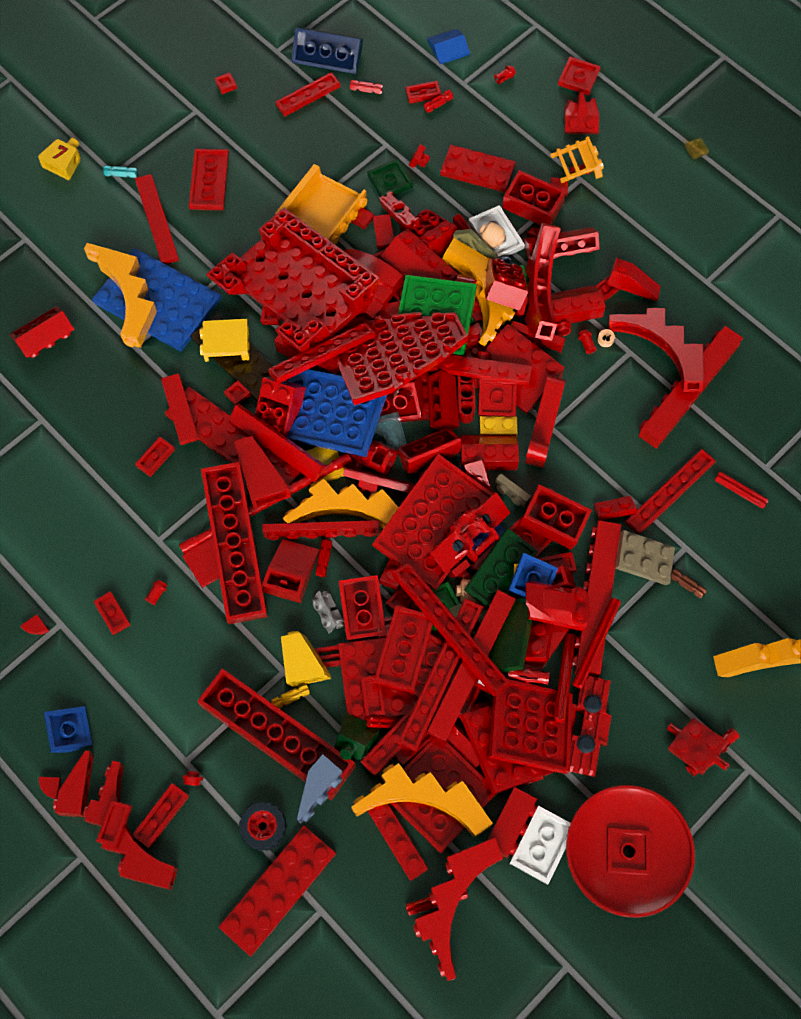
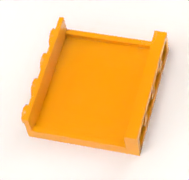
(324, 204)

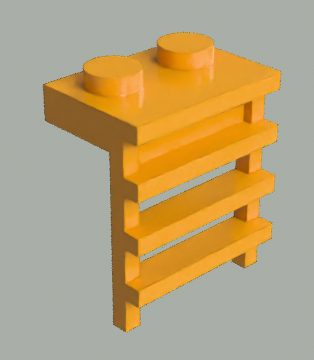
(588, 155)

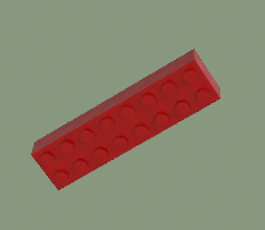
(234, 543)
(269, 728)

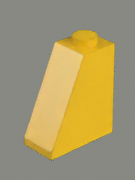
(301, 660)

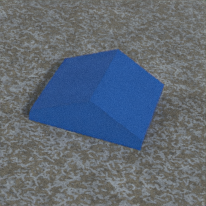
(449, 46)
(531, 570)
(67, 729)

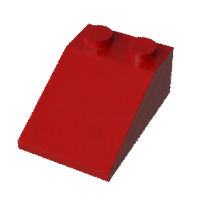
(362, 607)

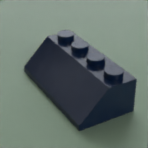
(326, 50)

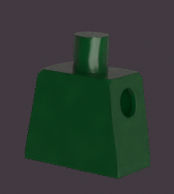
(355, 738)

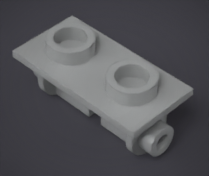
(323, 604)

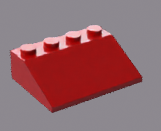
(514, 348)

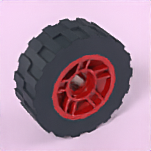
(253, 818)

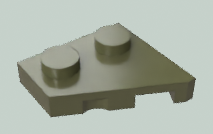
(472, 240)

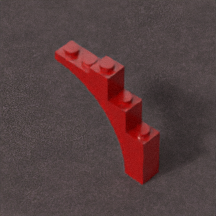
(539, 270)
(670, 339)
(137, 862)
(437, 924)

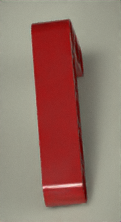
(545, 421)

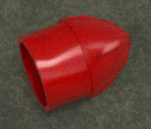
(380, 457)

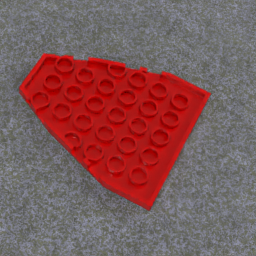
(398, 353)

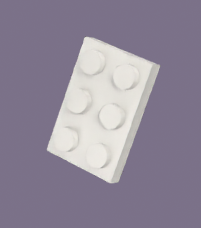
(511, 243)
(542, 845)

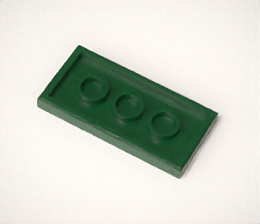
(498, 568)
(512, 641)

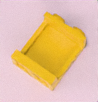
(225, 338)

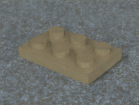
(644, 557)

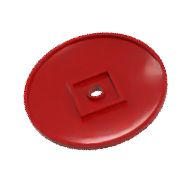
(660, 843)

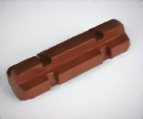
(688, 583)

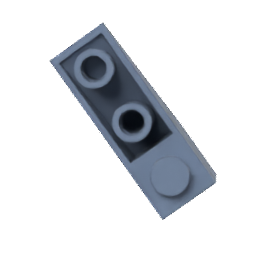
(319, 781)

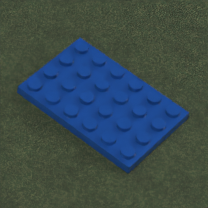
(179, 300)
(331, 418)

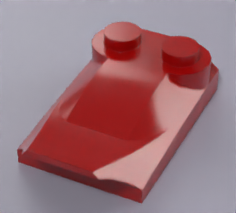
(558, 605)

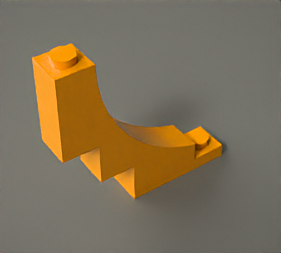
(123, 270)

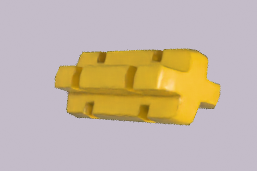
(291, 696)

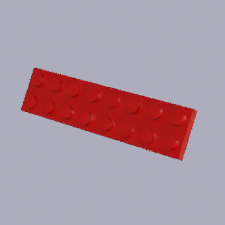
(219, 434)

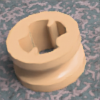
(607, 332)

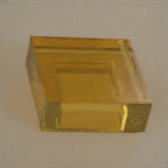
(697, 148)

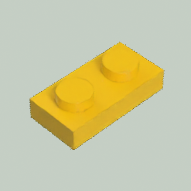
(498, 425)

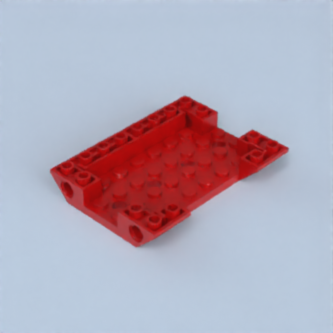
(312, 267)

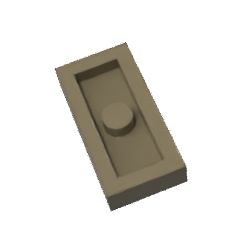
(509, 488)

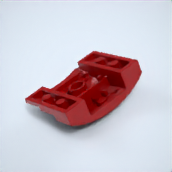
(389, 281)

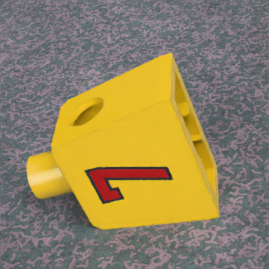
(61, 158)

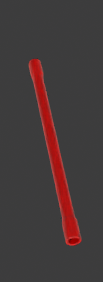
(336, 464)

